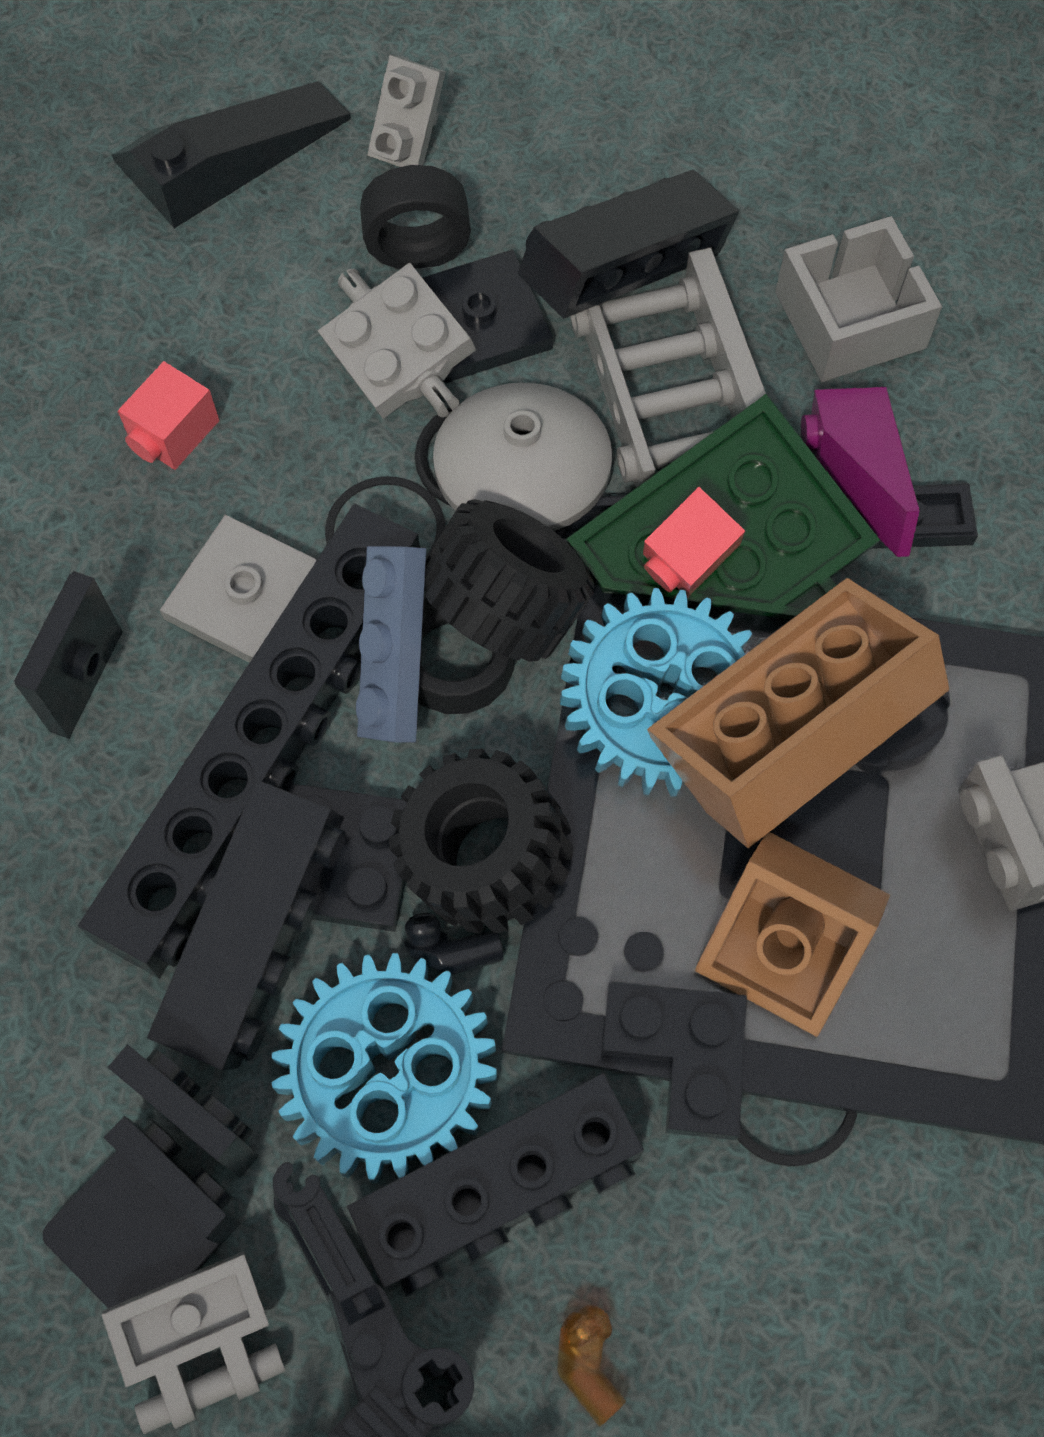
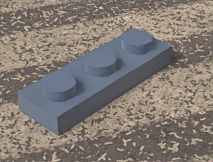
(391, 643)

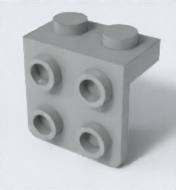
(1009, 823)

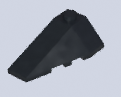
(212, 155)

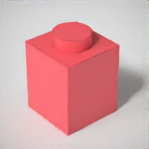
(168, 416)
(691, 543)

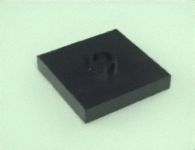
(494, 311)
(69, 655)

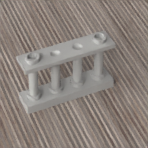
(715, 337)

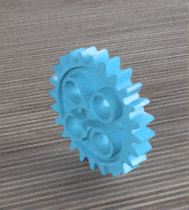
(688, 642)
(425, 1112)

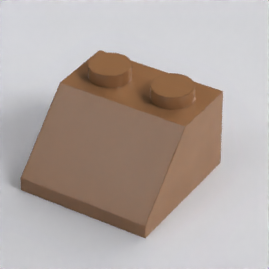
(792, 933)

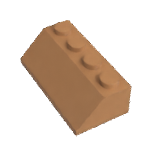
(801, 709)

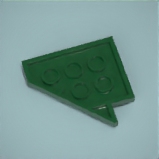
(768, 482)

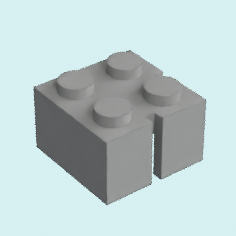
(854, 316)

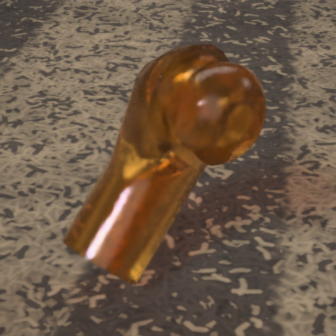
(581, 1359)

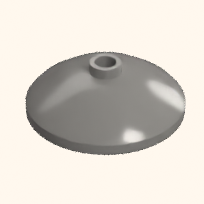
(548, 474)

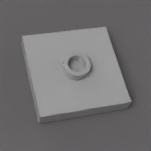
(237, 588)

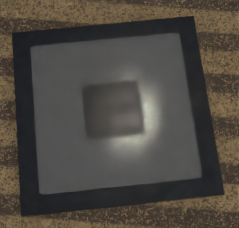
(950, 988)

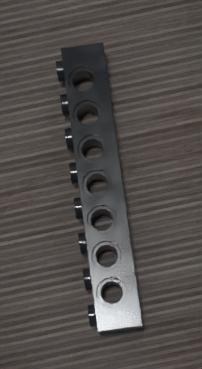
(226, 752)

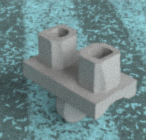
(406, 112)

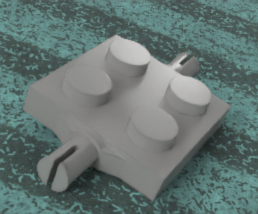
(397, 341)

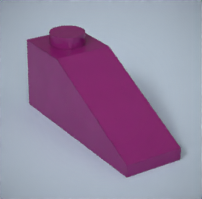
(862, 452)

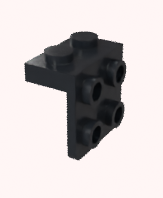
(140, 1217)

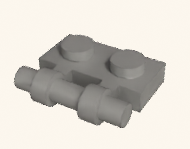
(182, 1322)

